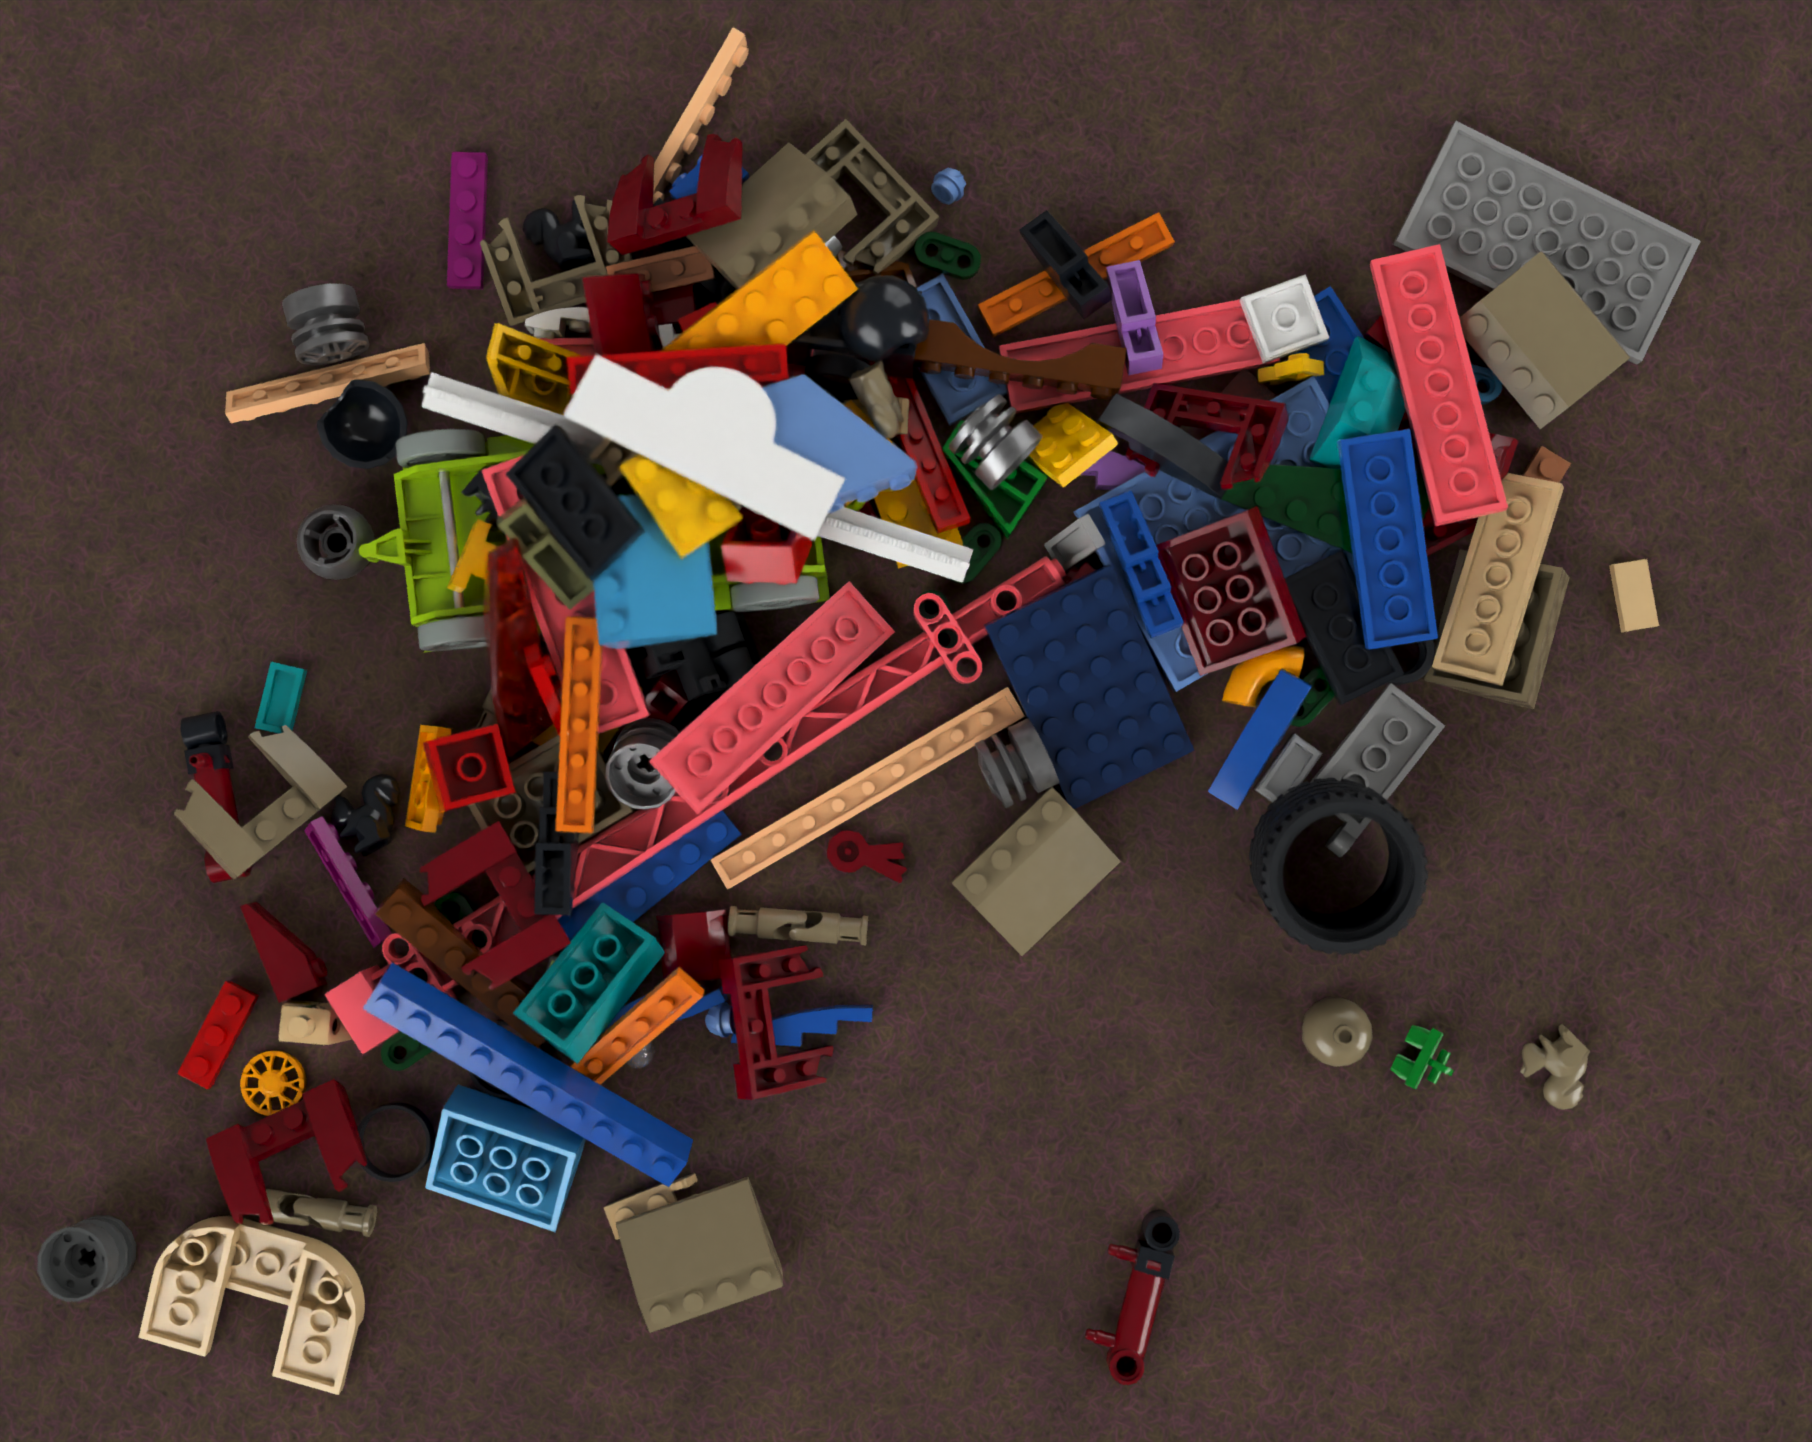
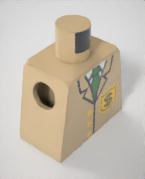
(310, 1023)

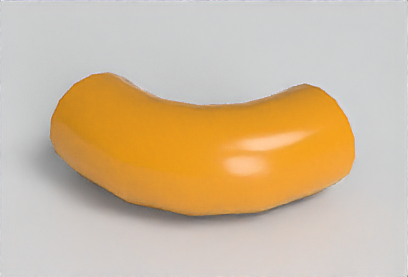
(1254, 673)

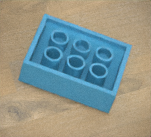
(653, 592)
(504, 1158)

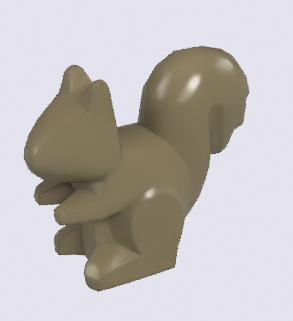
(877, 395)
(1565, 1061)

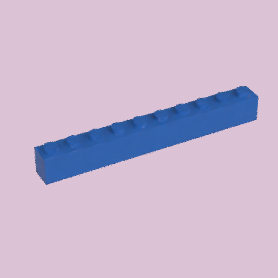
(529, 1074)

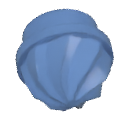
(948, 186)
(720, 1020)

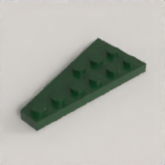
(1304, 500)

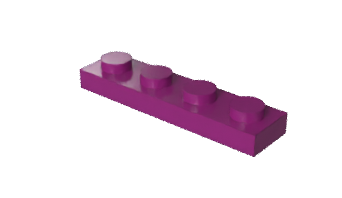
(467, 220)
(343, 872)

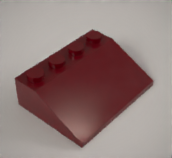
(621, 313)
(1230, 591)

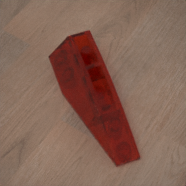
(508, 629)

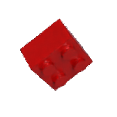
(763, 550)
(468, 767)

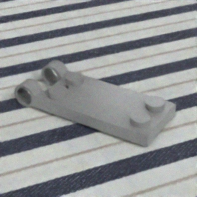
(1379, 754)

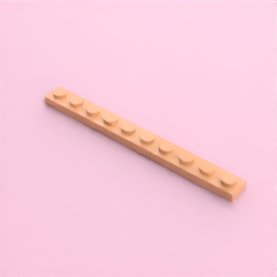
(867, 788)

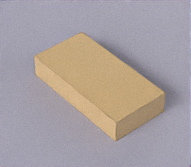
(1634, 595)

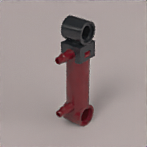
(211, 765)
(1151, 1266)

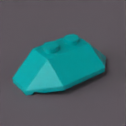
(1363, 403)

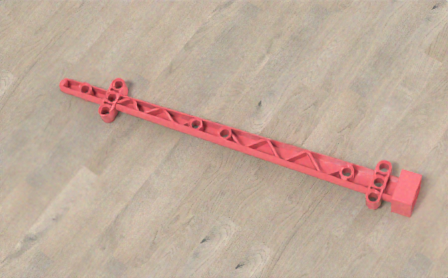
(651, 830)

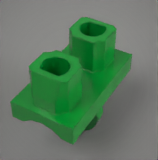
(1428, 1043)

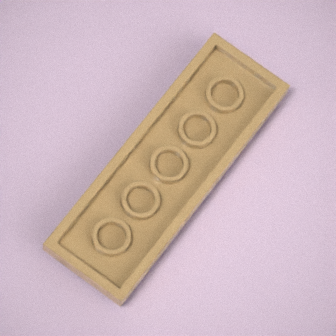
(1498, 581)

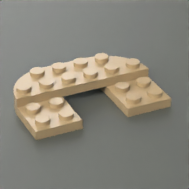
(268, 1263)

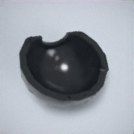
(883, 317)
(363, 425)

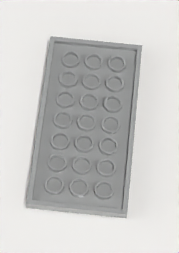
(1503, 208)

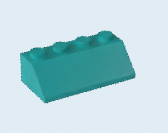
(590, 982)

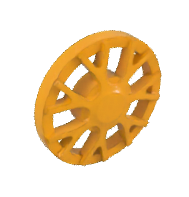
(272, 1082)

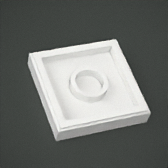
(1284, 319)

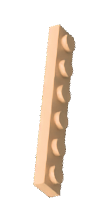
(699, 111)
(325, 383)

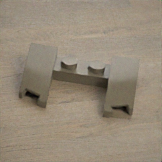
(908, 214)
(526, 298)
(240, 848)

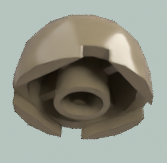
(1337, 1031)

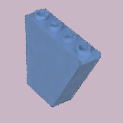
(838, 440)

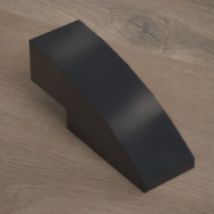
(1066, 264)

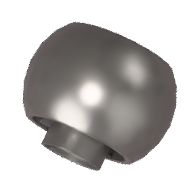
(336, 565)

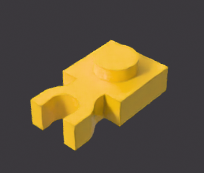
(1295, 369)

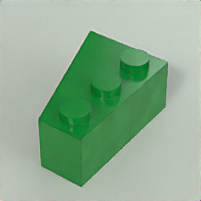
(1008, 500)

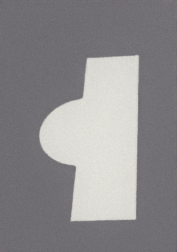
(711, 430)

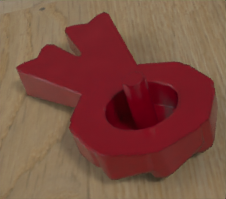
(850, 852)

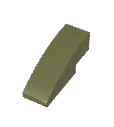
(545, 553)

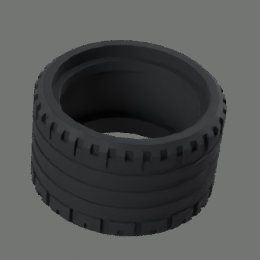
(1378, 916)

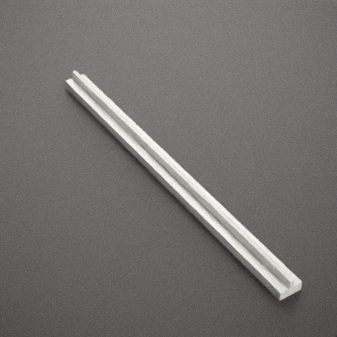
(841, 526)

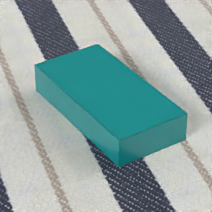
(280, 697)

